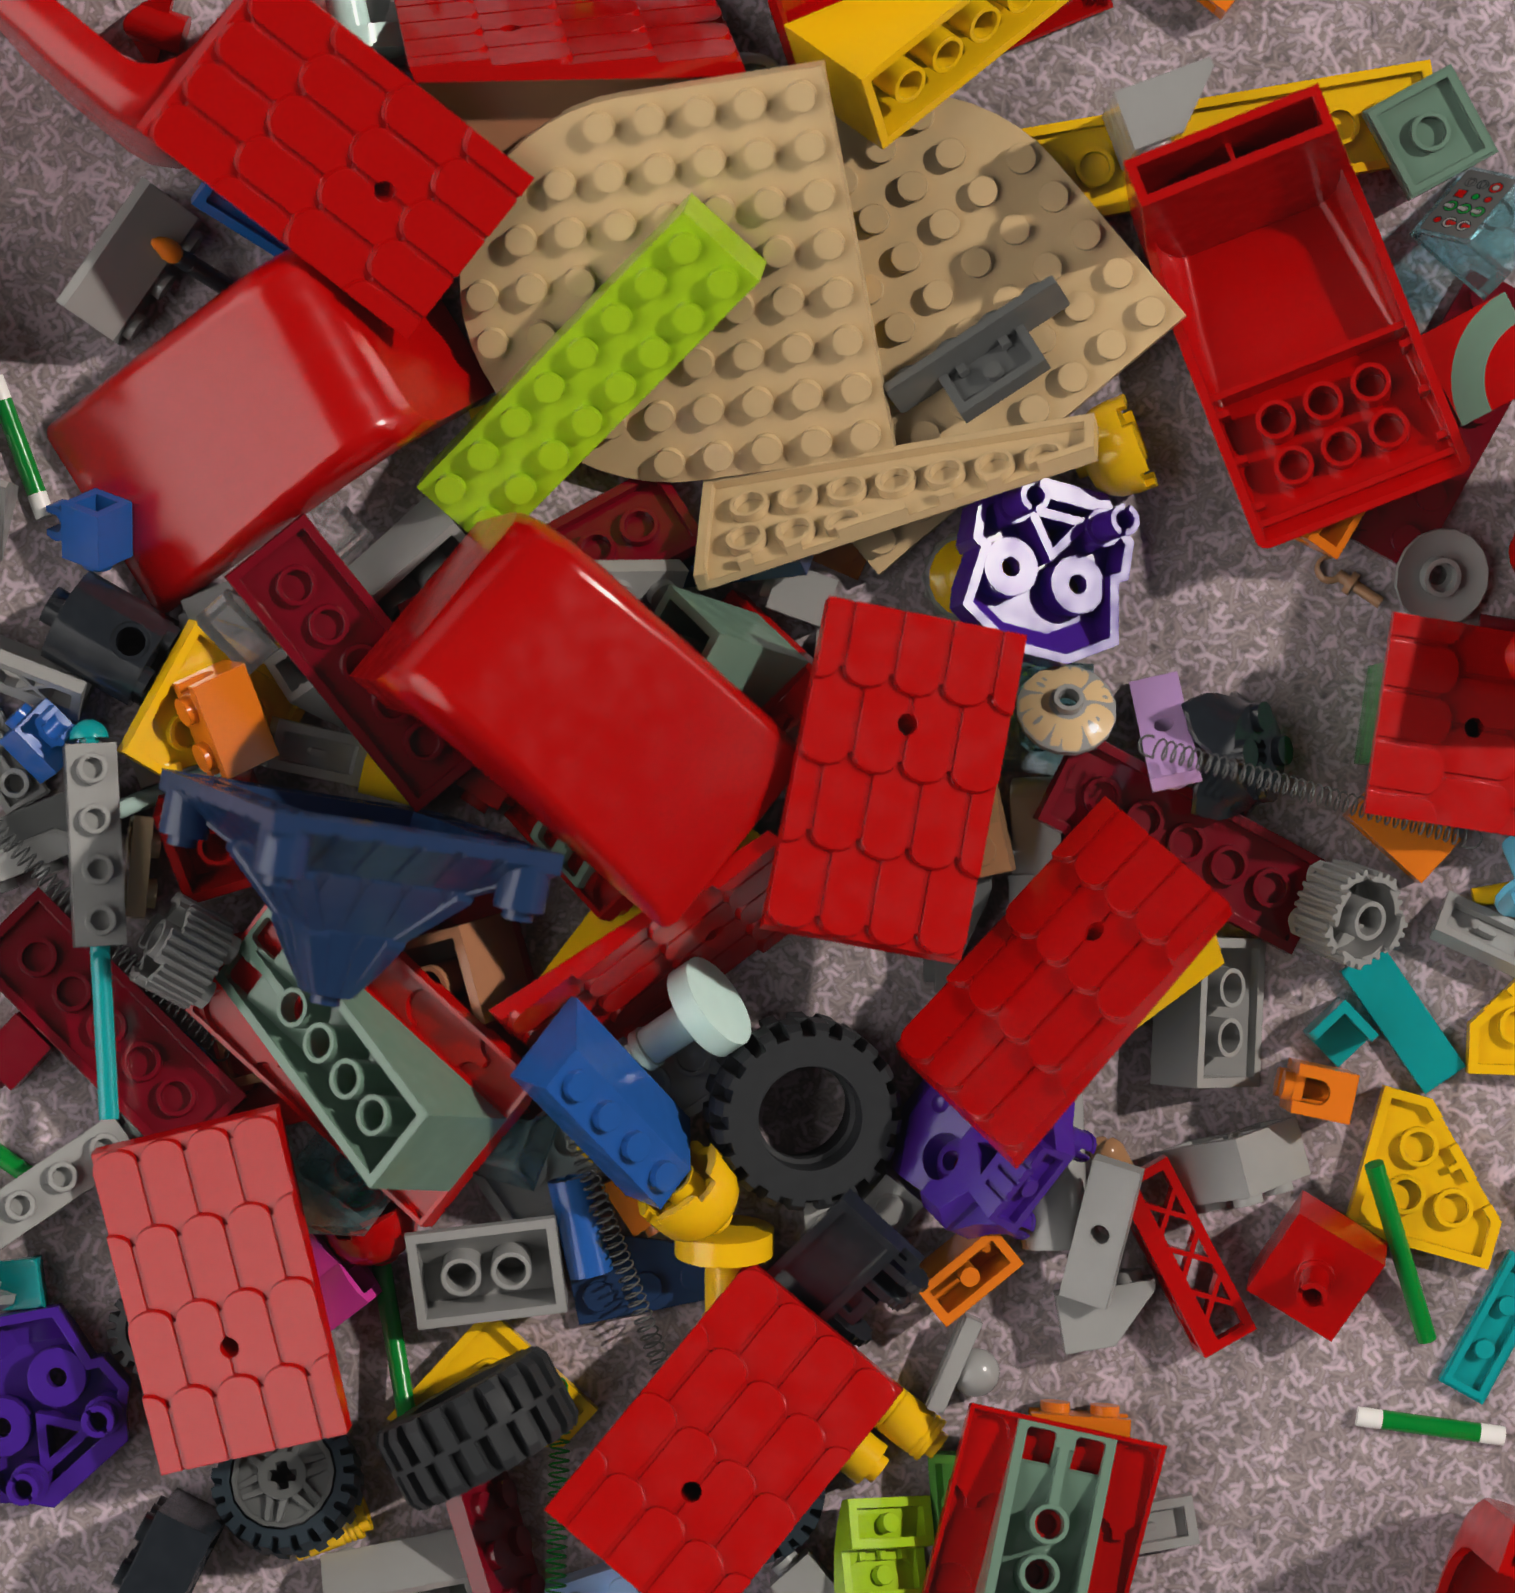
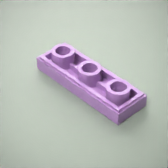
(1160, 713)

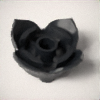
(1241, 732)

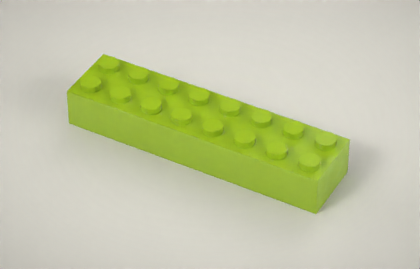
(595, 368)

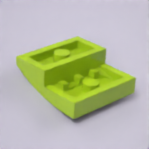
(882, 1544)

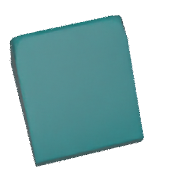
(26, 1280)

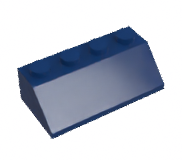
(608, 1105)

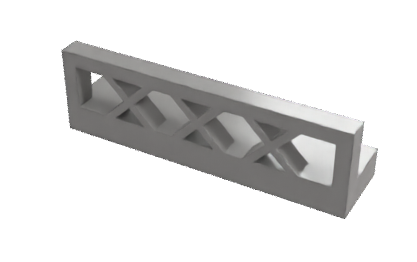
(33, 678)

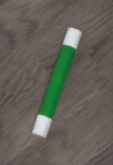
(22, 454)
(1430, 1426)

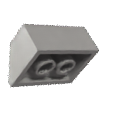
(1154, 109)
(125, 269)
(407, 556)
(1216, 1026)
(487, 1272)
(398, 1566)

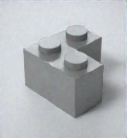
(1240, 1164)

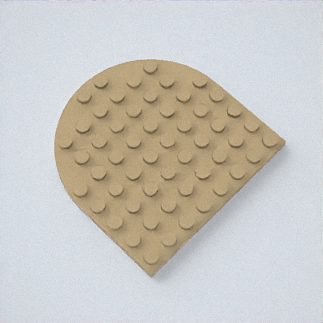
(958, 228)
(793, 364)

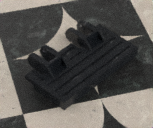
(850, 1264)

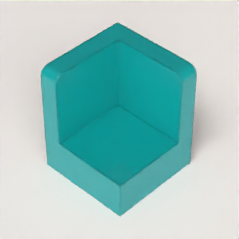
(1339, 1031)

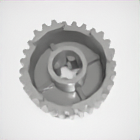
(1348, 913)
(185, 952)

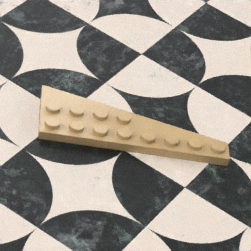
(799, 511)

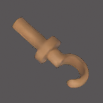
(1350, 583)

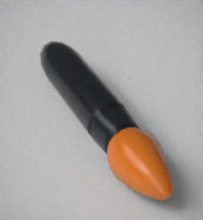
(172, 253)

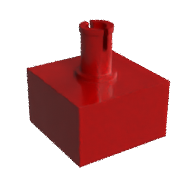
(1317, 1265)

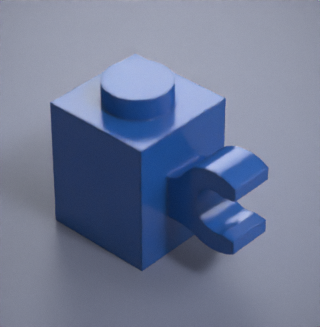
(93, 529)
(38, 738)

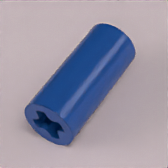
(577, 1227)

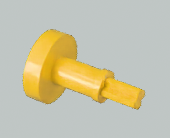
(742, 1244)

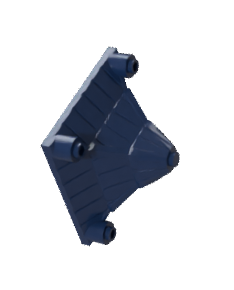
(353, 873)

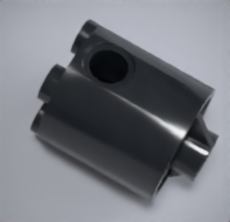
(94, 628)

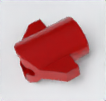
(157, 28)

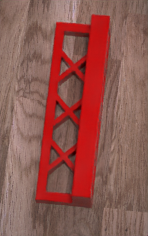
(1173, 1277)

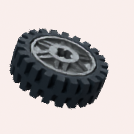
(292, 1518)

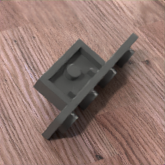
(986, 359)

